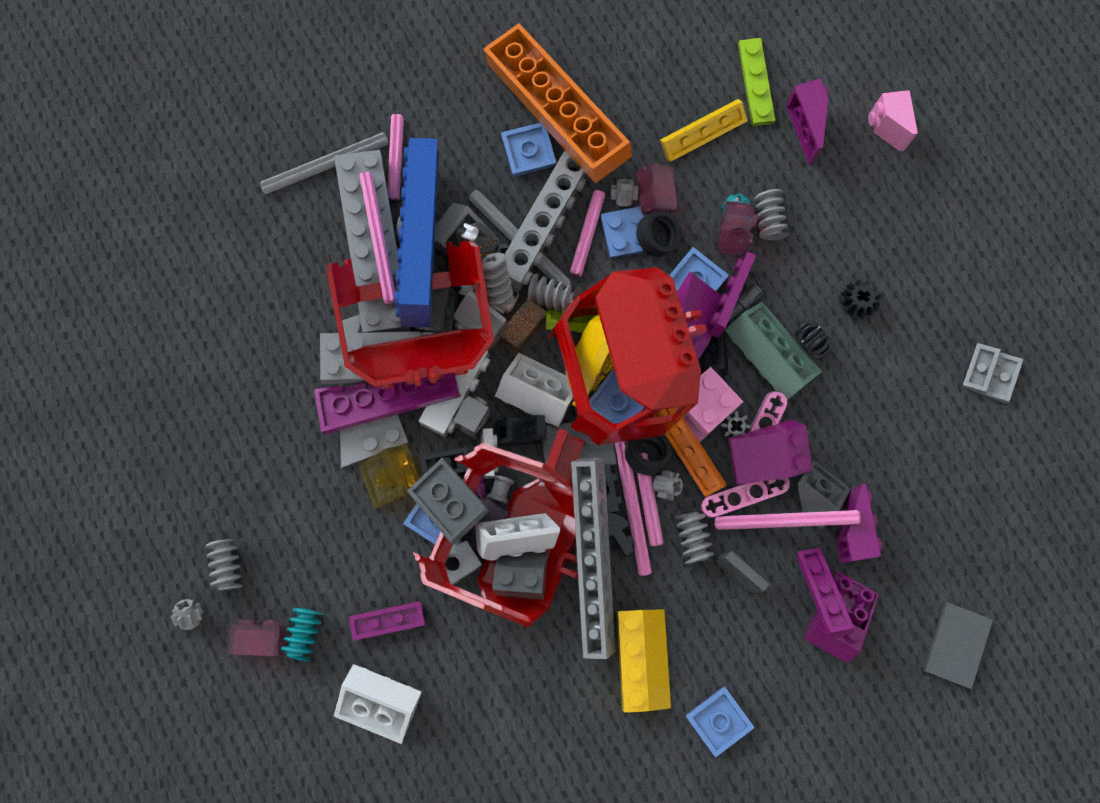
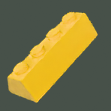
(643, 660)

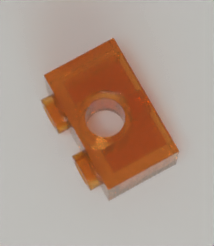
(522, 326)

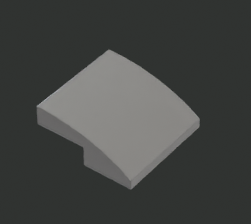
(992, 373)

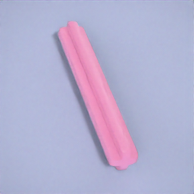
(395, 157)
(587, 233)
(650, 507)

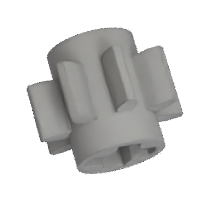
(624, 192)
(742, 425)
(668, 485)
(187, 614)

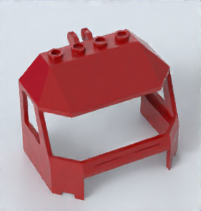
(647, 348)
(422, 355)
(546, 494)

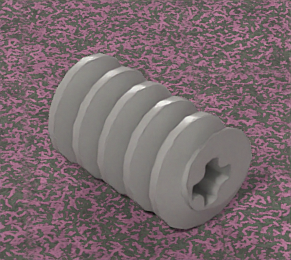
(769, 216)
(497, 280)
(550, 295)
(694, 536)
(223, 564)

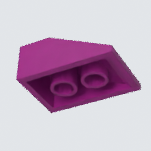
(808, 114)
(697, 295)
(771, 453)

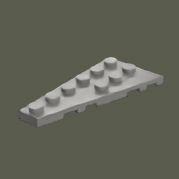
(369, 438)

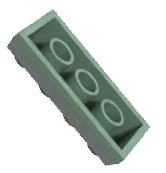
(772, 350)

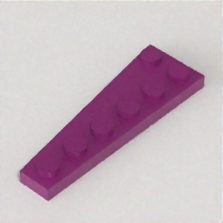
(359, 404)

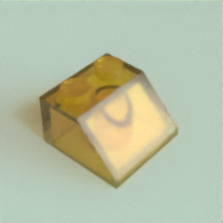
(389, 475)

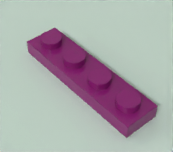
(729, 300)
(825, 592)

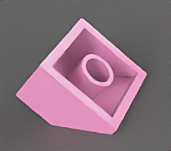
(894, 119)

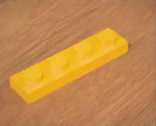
(704, 130)

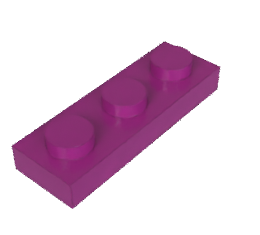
(387, 620)

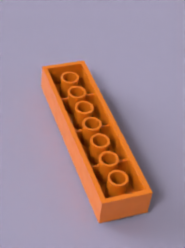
(558, 103)

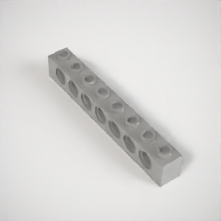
(539, 213)
(593, 558)

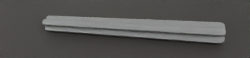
(321, 164)
(511, 230)

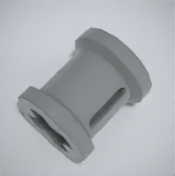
(500, 489)

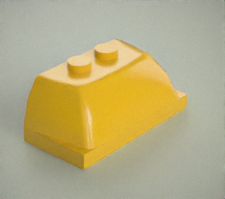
(593, 356)

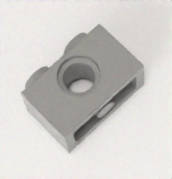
(472, 416)
(468, 561)

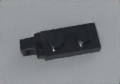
(716, 355)

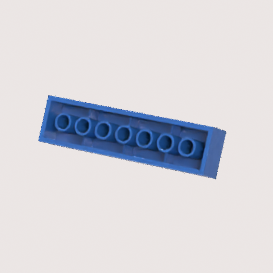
(417, 233)

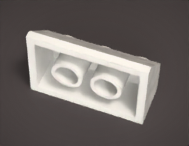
(536, 389)
(516, 536)
(376, 703)

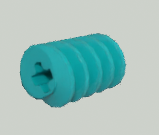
(301, 633)

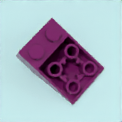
(859, 540)
(860, 606)

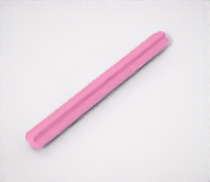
(378, 238)
(633, 511)
(788, 520)

